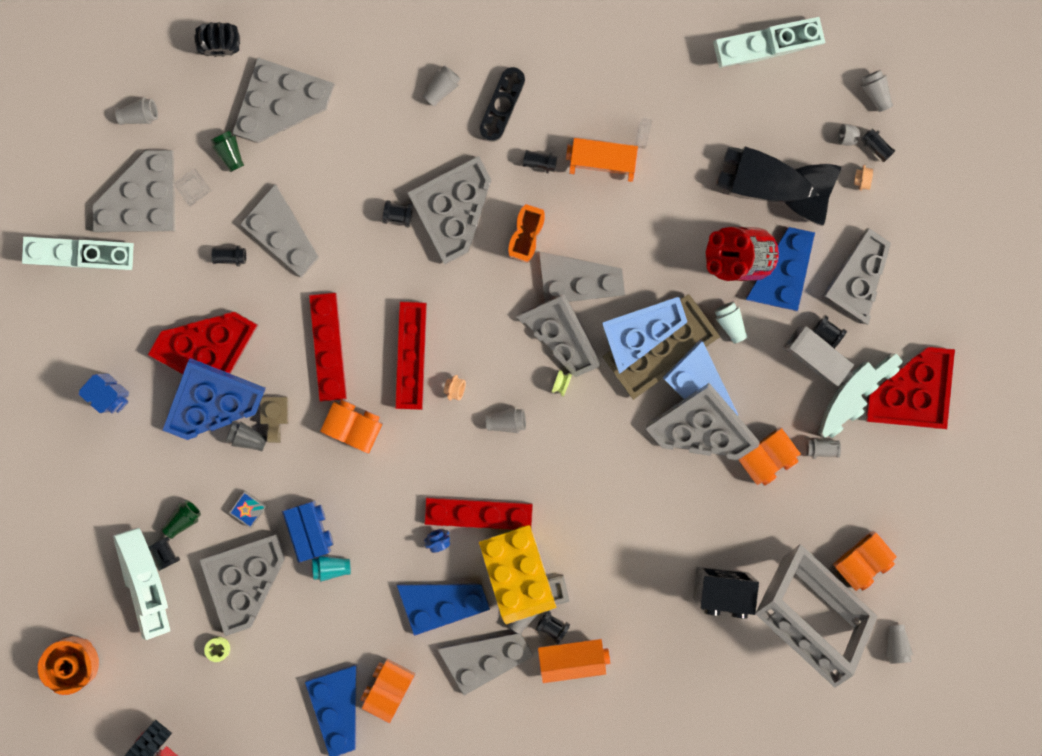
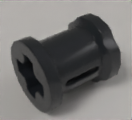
(397, 213)
(829, 332)
(163, 553)
(552, 627)

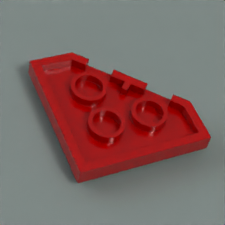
(210, 341)
(916, 393)

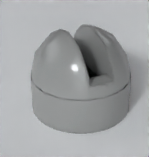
(848, 135)

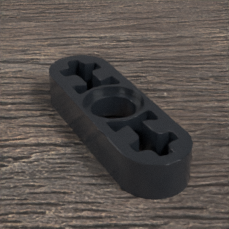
(503, 83)

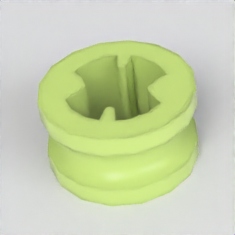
(561, 383)
(217, 657)

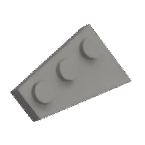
(280, 232)
(859, 276)
(579, 278)
(563, 334)
(483, 660)

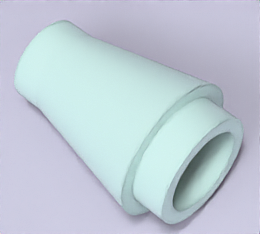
(731, 321)

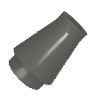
(245, 437)

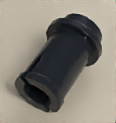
(877, 144)
(540, 161)
(229, 255)

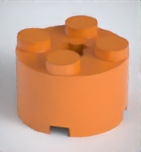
(64, 679)

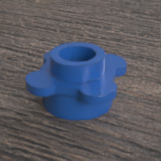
(437, 540)

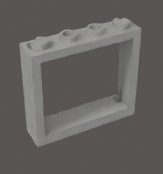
(800, 634)

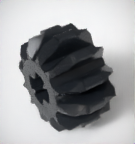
(217, 39)

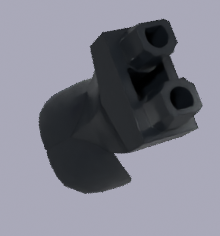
(769, 179)

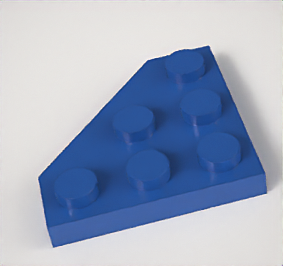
(210, 400)

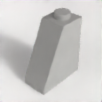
(819, 356)

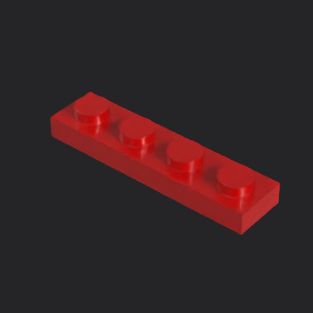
(328, 347)
(411, 355)
(478, 513)

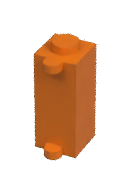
(602, 157)
(573, 660)

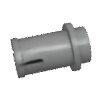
(823, 448)

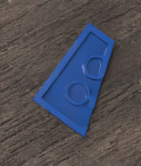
(786, 282)
(441, 604)
(335, 708)

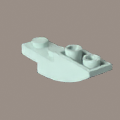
(769, 43)
(77, 253)
(847, 400)
(144, 583)

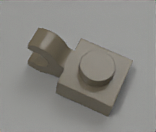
(274, 412)

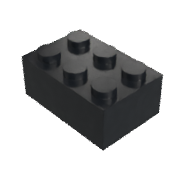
(726, 592)

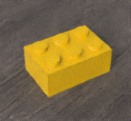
(517, 574)

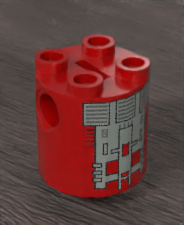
(741, 253)

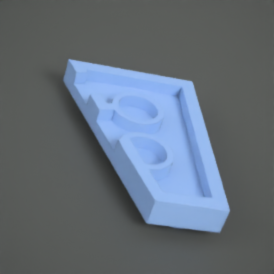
(642, 330)
(695, 372)

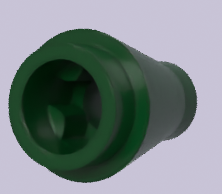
(228, 150)
(182, 518)

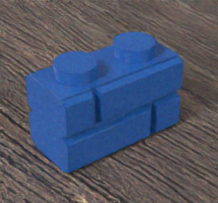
(104, 393)
(307, 531)

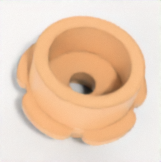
(863, 178)
(454, 388)

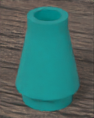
(327, 568)

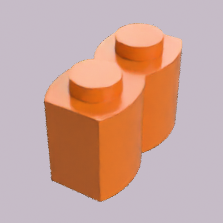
(529, 225)
(351, 426)
(772, 454)
(865, 561)
(388, 690)

